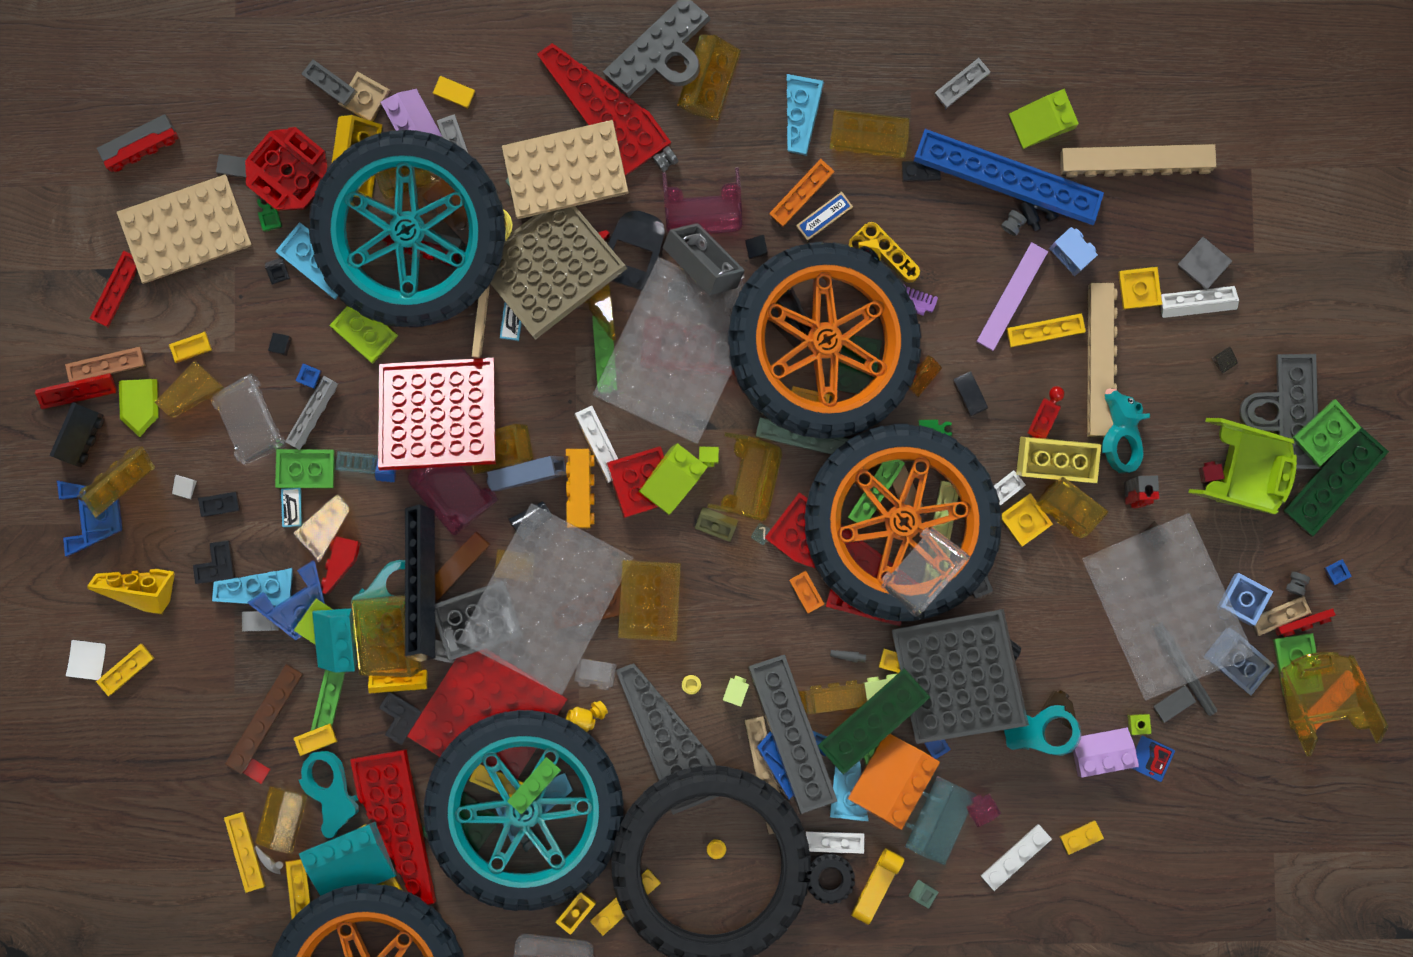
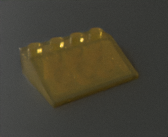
(116, 480)
(649, 600)
(381, 637)

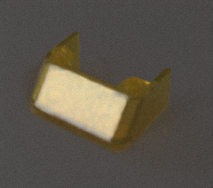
(755, 478)

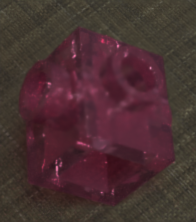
(983, 809)

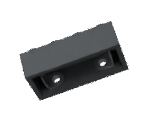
(705, 262)

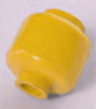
(582, 718)

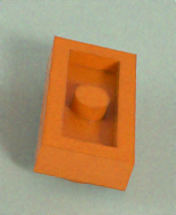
(806, 592)

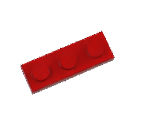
(1305, 623)

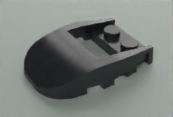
(643, 232)

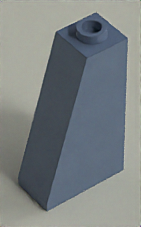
(527, 473)

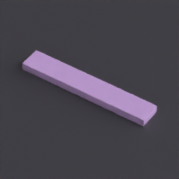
(1012, 296)

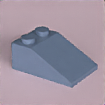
(1249, 672)

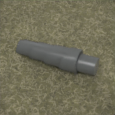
(848, 656)

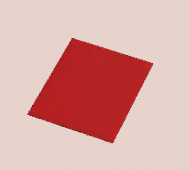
(256, 771)

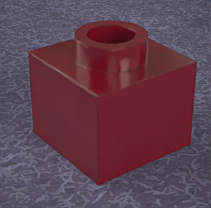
(1211, 472)

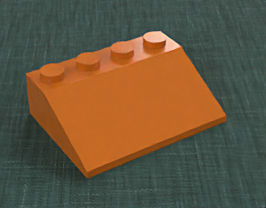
(893, 781)

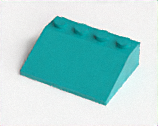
(348, 860)

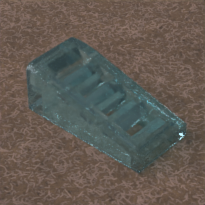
(369, 462)

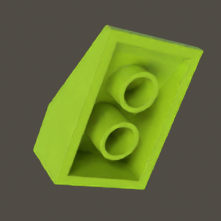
(1044, 119)
(673, 478)

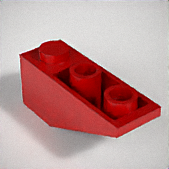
(342, 559)

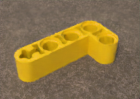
(887, 255)
(877, 885)

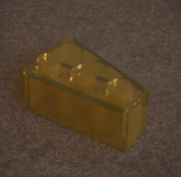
(188, 390)
(323, 526)
(833, 697)

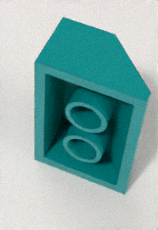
(335, 640)

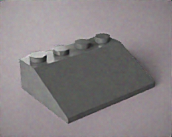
(452, 618)

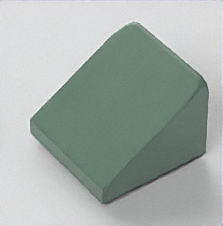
(923, 894)

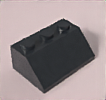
(77, 435)

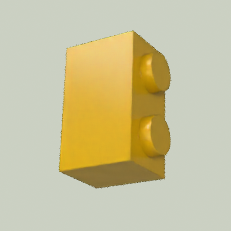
(575, 912)

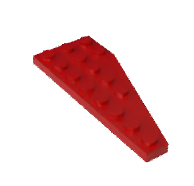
(599, 101)
(790, 538)
(389, 798)

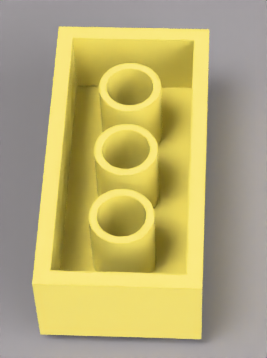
(1058, 459)

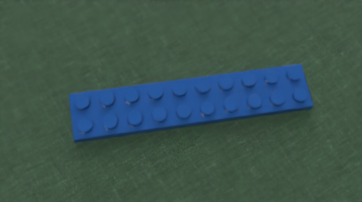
(1009, 177)

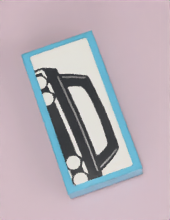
(510, 325)
(291, 507)

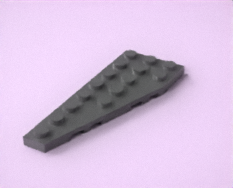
(663, 732)

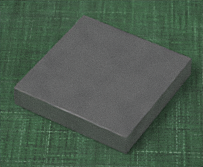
(1204, 263)

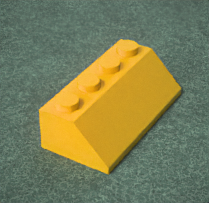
(351, 131)

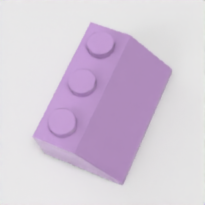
(409, 112)
(1105, 753)

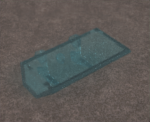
(940, 820)

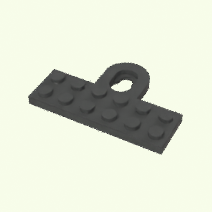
(657, 46)
(1294, 401)

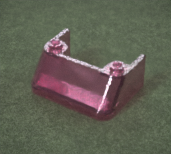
(712, 213)

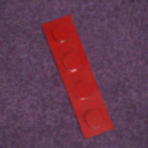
(114, 290)
(75, 391)

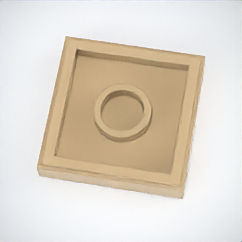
(368, 97)

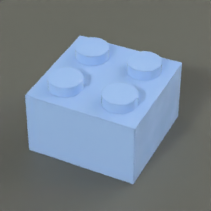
(1073, 251)
(1247, 598)

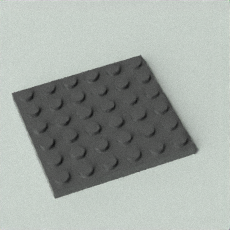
(967, 673)

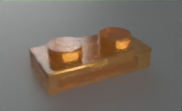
(924, 375)

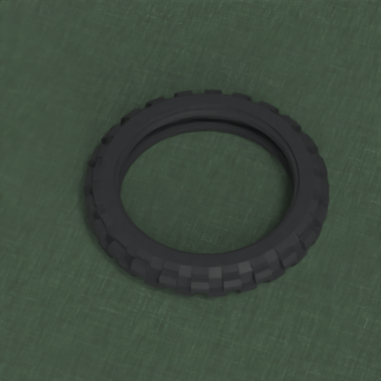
(701, 782)

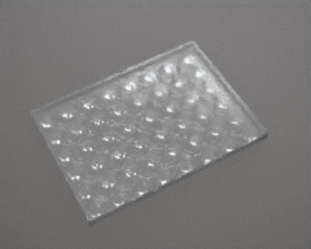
(671, 354)
(545, 599)
(1167, 607)

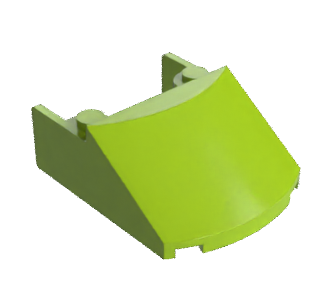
(1256, 469)

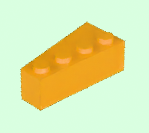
(579, 487)

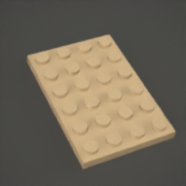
(565, 169)
(184, 229)

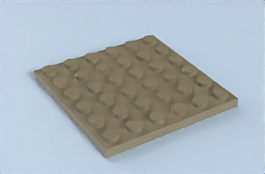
(553, 268)

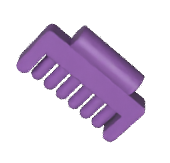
(922, 306)

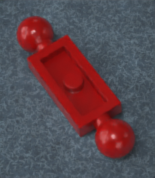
(1046, 414)

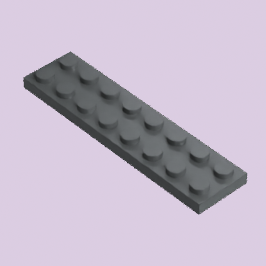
(792, 734)

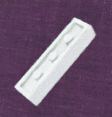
(1199, 301)

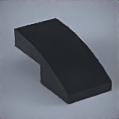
(970, 393)

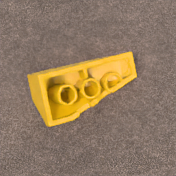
(142, 591)

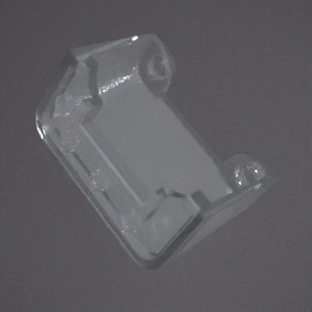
(248, 420)
(924, 571)

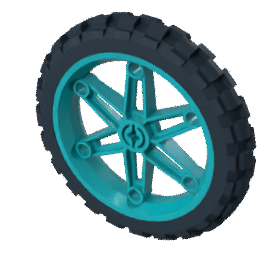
(338, 263)
(494, 884)

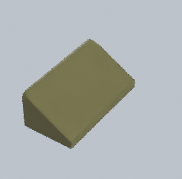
(716, 524)

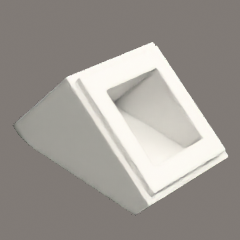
(183, 486)

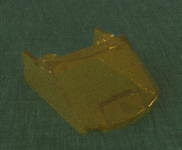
(1325, 690)

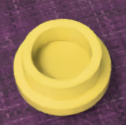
(691, 684)

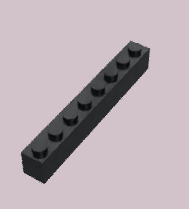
(419, 583)

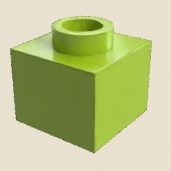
(709, 455)
(1133, 724)

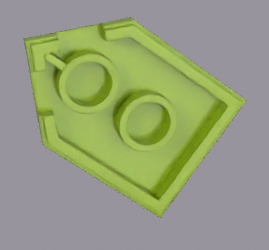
(138, 404)

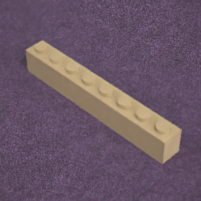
(1138, 160)
(1100, 356)

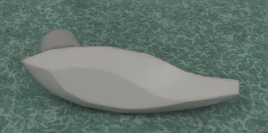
(268, 862)

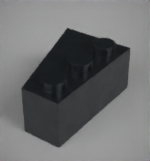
(790, 301)

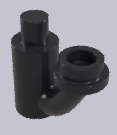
(1030, 213)

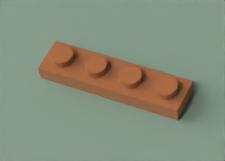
(106, 364)

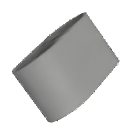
(257, 622)

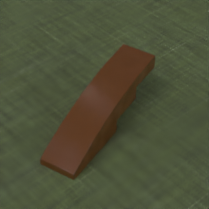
(459, 564)

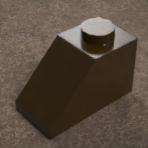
(1061, 698)

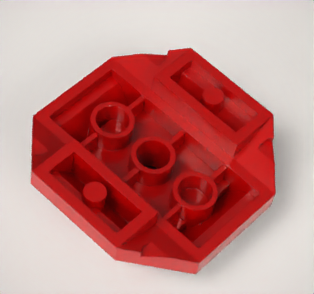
(272, 156)

